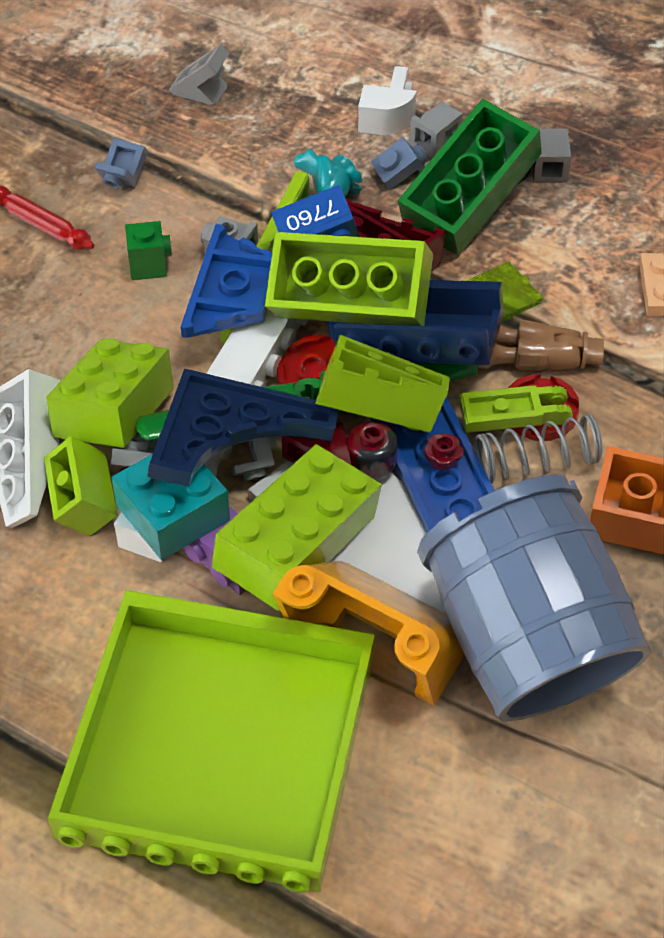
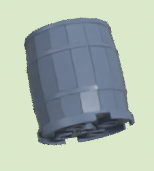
(534, 598)

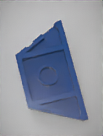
(228, 286)

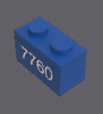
(318, 214)

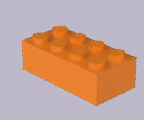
(630, 500)

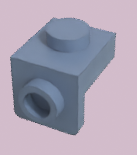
(399, 162)
(122, 164)

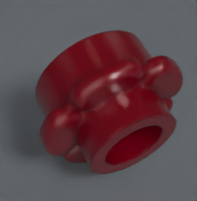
(443, 458)

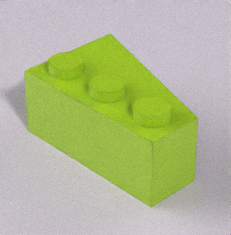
(382, 386)

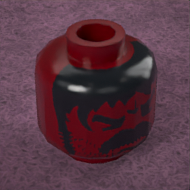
(373, 449)

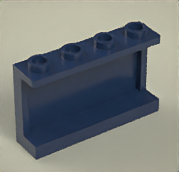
(457, 329)

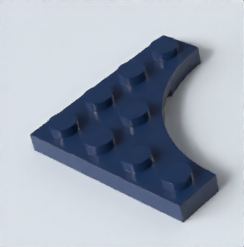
(221, 412)

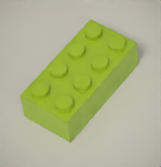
(349, 279)
(296, 522)

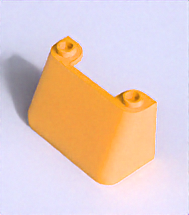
(422, 633)

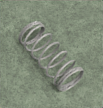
(482, 443)

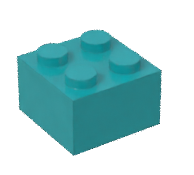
(170, 513)

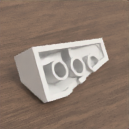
(24, 442)

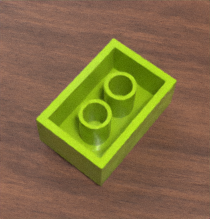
(110, 391)

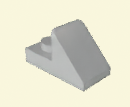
(202, 78)

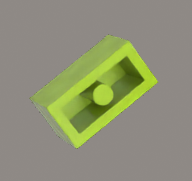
(80, 486)

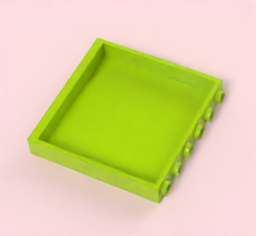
(216, 741)

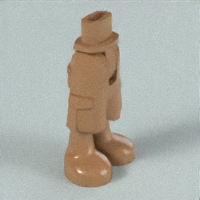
(545, 348)

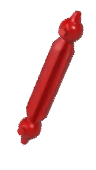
(44, 220)

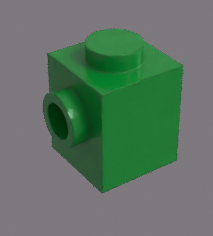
(147, 250)

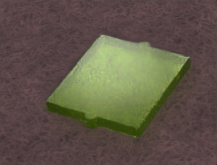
(516, 289)

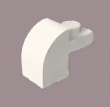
(385, 108)

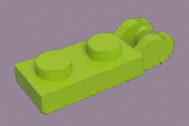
(513, 408)

